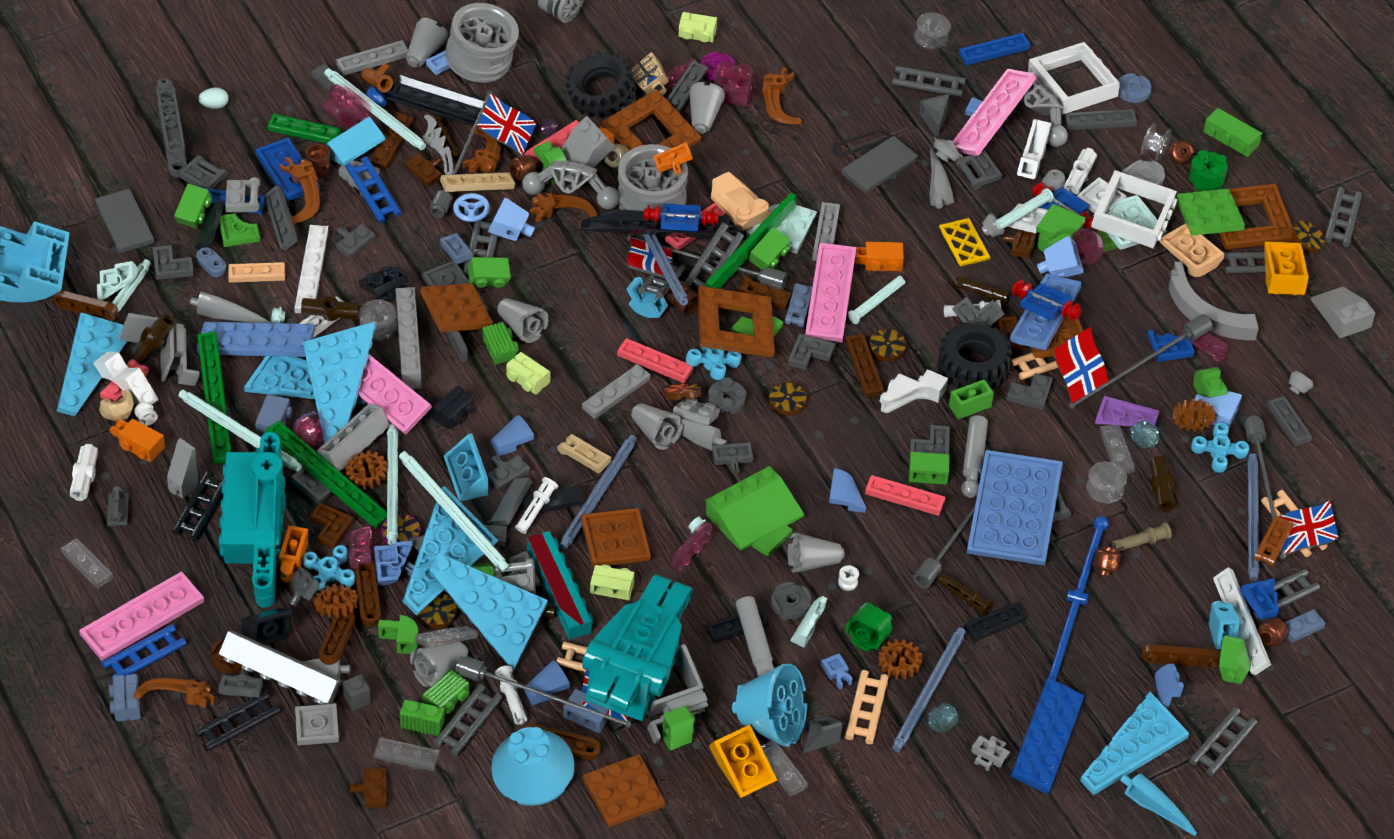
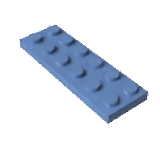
(1036, 330)
(260, 338)

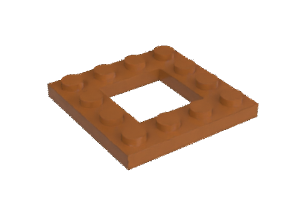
(650, 104)
(1275, 210)
(711, 337)

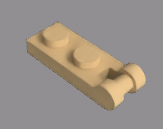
(584, 453)

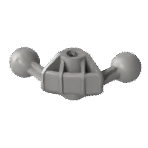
(1046, 104)
(570, 177)

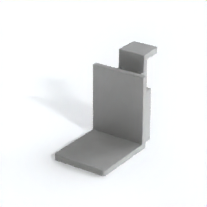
(172, 352)
(692, 698)

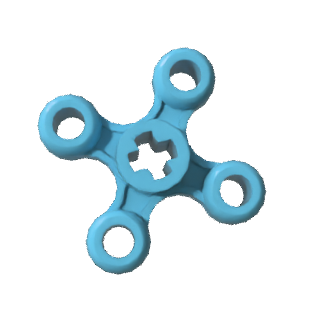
(713, 360)
(1220, 447)
(329, 567)

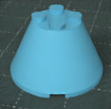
(774, 704)
(532, 766)

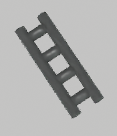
(921, 74)
(1349, 225)
(475, 238)
(711, 248)
(1250, 256)
(653, 280)
(1291, 595)
(465, 709)
(1224, 752)

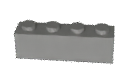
(354, 436)

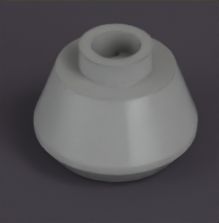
(1054, 179)
(989, 226)
(1299, 383)

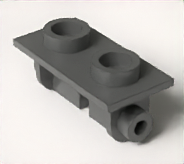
(117, 507)

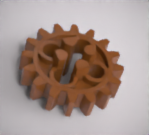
(1194, 415)
(356, 472)
(324, 598)
(889, 661)

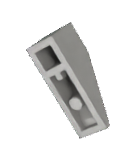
(183, 470)

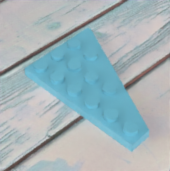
(336, 373)
(448, 539)
(495, 607)

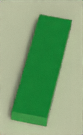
(303, 128)

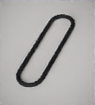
(860, 136)

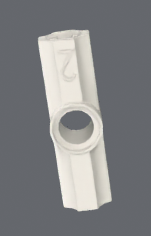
(1080, 171)
(83, 472)

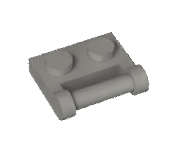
(236, 195)
(522, 581)

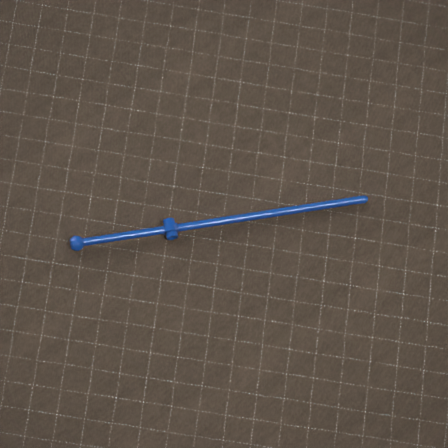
(1078, 596)

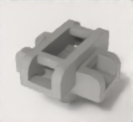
(988, 751)

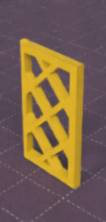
(972, 232)

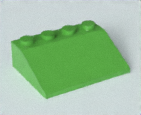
(753, 508)

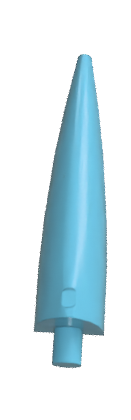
(1151, 797)

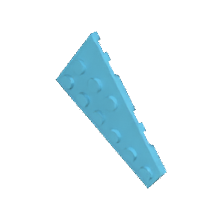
(91, 341)
(283, 377)
(1137, 742)

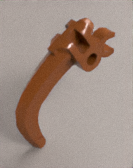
(773, 87)
(485, 159)
(304, 174)
(549, 201)
(196, 692)

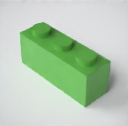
(1232, 132)

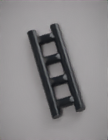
(203, 515)
(240, 710)

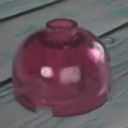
(1089, 246)
(309, 430)

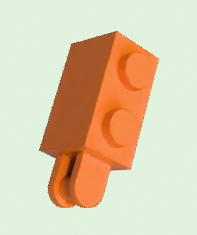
(880, 256)
(138, 439)
(292, 551)

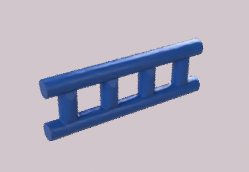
(370, 199)
(148, 642)

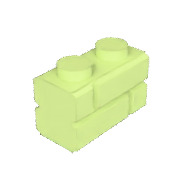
(697, 27)
(528, 373)
(612, 582)

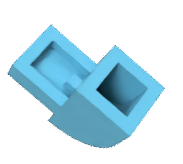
(647, 303)

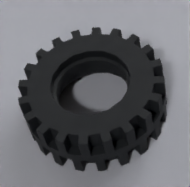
(597, 67)

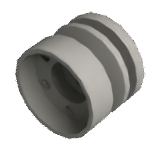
(561, 9)

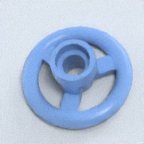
(471, 210)

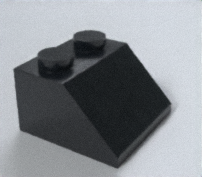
(267, 626)

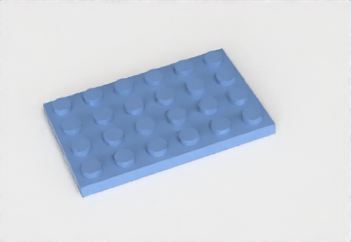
(1015, 507)

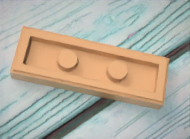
(257, 272)

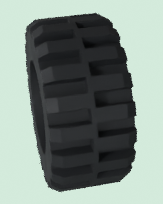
(974, 339)

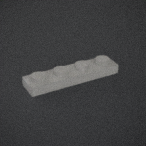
(372, 57)
(826, 226)
(616, 391)

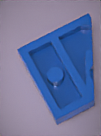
(1179, 350)
(1262, 598)

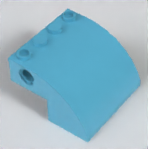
(32, 263)

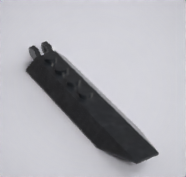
(435, 99)
(633, 222)

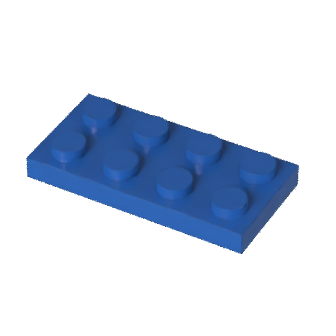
(272, 156)

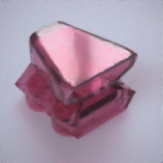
(735, 82)
(344, 107)

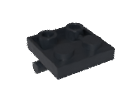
(384, 282)

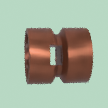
(320, 158)
(692, 304)

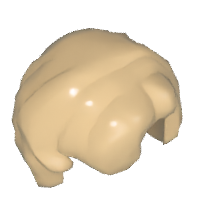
(118, 409)

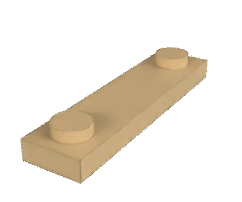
(474, 182)

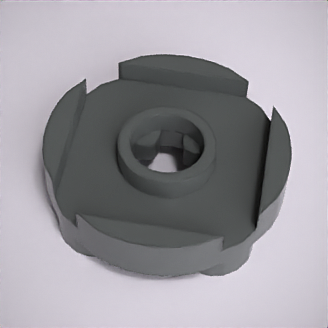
(730, 388)
(790, 610)

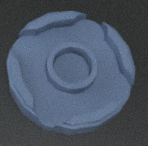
(1134, 88)

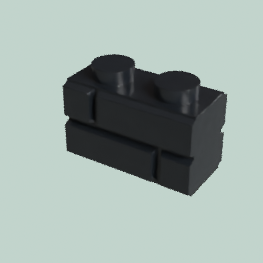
(453, 407)

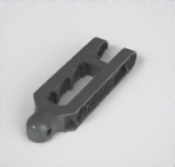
(171, 126)

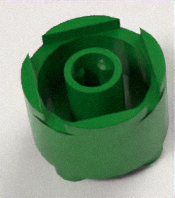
(1208, 171)
(869, 627)

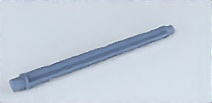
(666, 268)
(598, 491)
(1253, 513)
(930, 686)

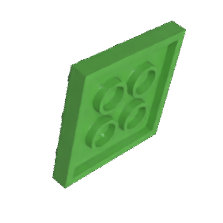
(1210, 212)

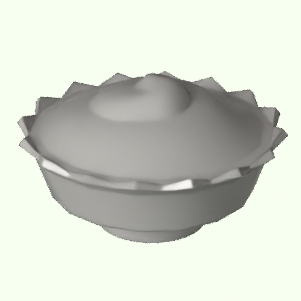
(946, 150)

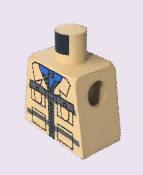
(650, 75)

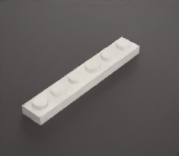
(312, 264)
(1230, 593)

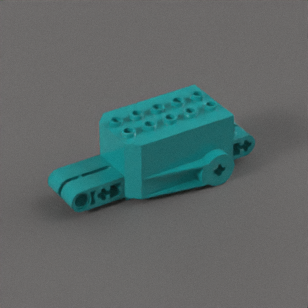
(254, 513)
(637, 650)

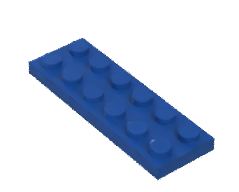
(1047, 735)

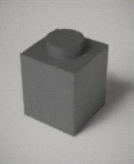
(356, 692)

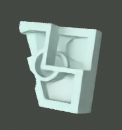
(116, 278)
(806, 627)

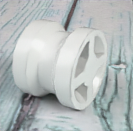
(145, 413)
(851, 582)

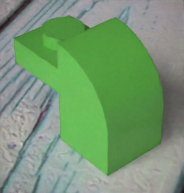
(547, 154)
(1208, 382)
(402, 630)

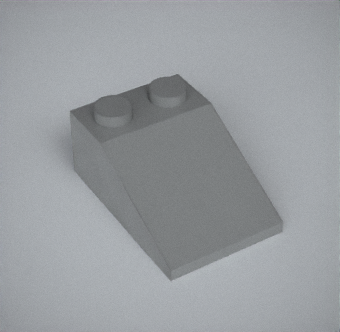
(587, 144)
(1344, 311)

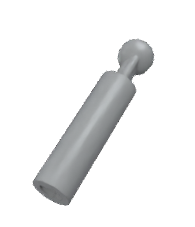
(974, 455)
(754, 634)

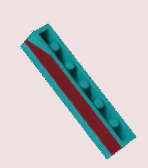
(559, 585)

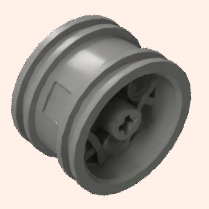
(481, 42)
(643, 184)

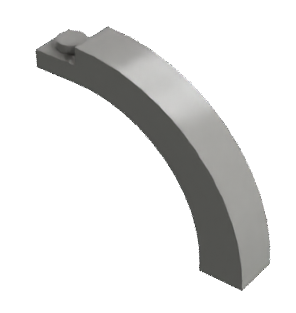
(1223, 322)

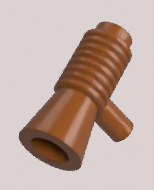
(377, 78)

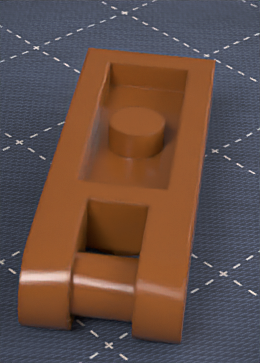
(1274, 540)

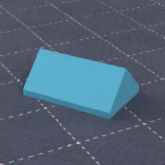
(355, 142)
(467, 469)

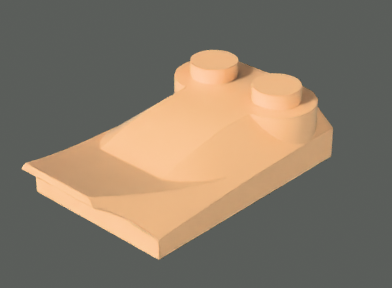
(738, 201)
(1193, 251)

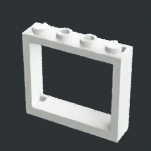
(1041, 64)
(1128, 229)

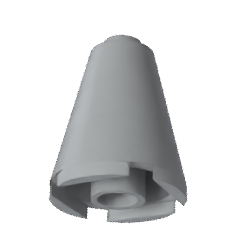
(425, 41)
(704, 105)
(523, 319)
(658, 425)
(812, 553)
(436, 661)

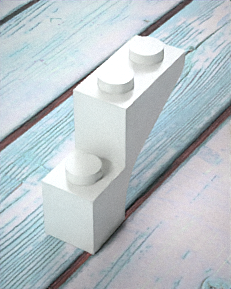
(1034, 149)
(113, 367)
(905, 390)

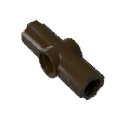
(330, 308)
(152, 338)
(1162, 483)

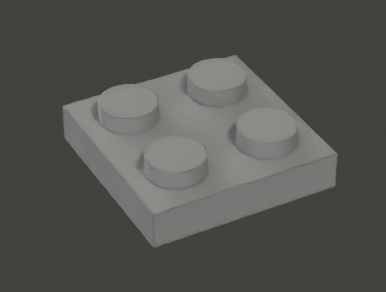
(696, 411)
(316, 724)

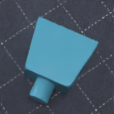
(1223, 616)

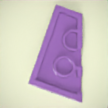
(1124, 413)

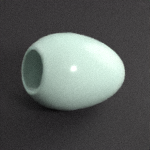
(213, 98)

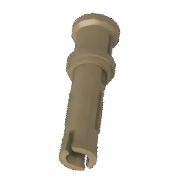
(1149, 536)

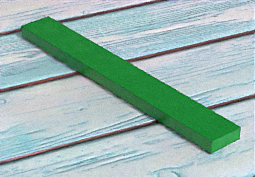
(743, 252)
(214, 394)
(329, 476)

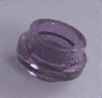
(549, 126)

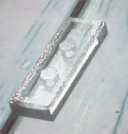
(1117, 447)
(86, 563)
(445, 636)
(406, 754)
(784, 769)

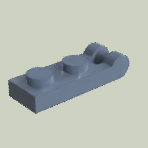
(799, 305)

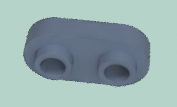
(208, 258)

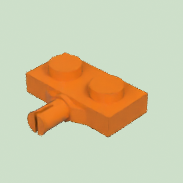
(673, 158)

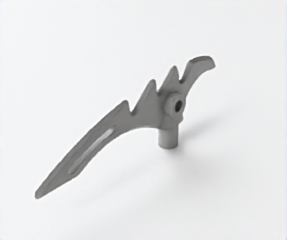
(432, 139)

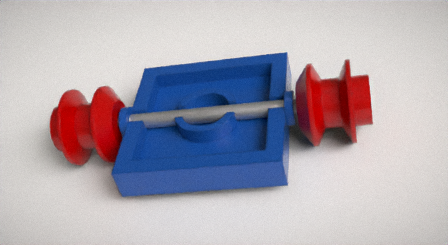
(1067, 201)
(680, 216)
(1046, 301)

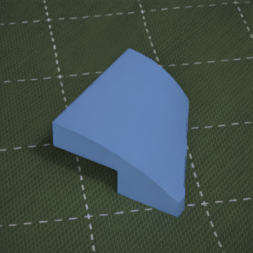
(511, 435)
(846, 492)
(390, 561)
(549, 680)
(1168, 684)

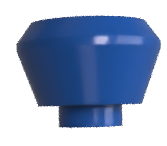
(376, 96)

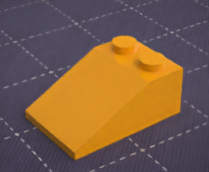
(1285, 268)
(743, 761)

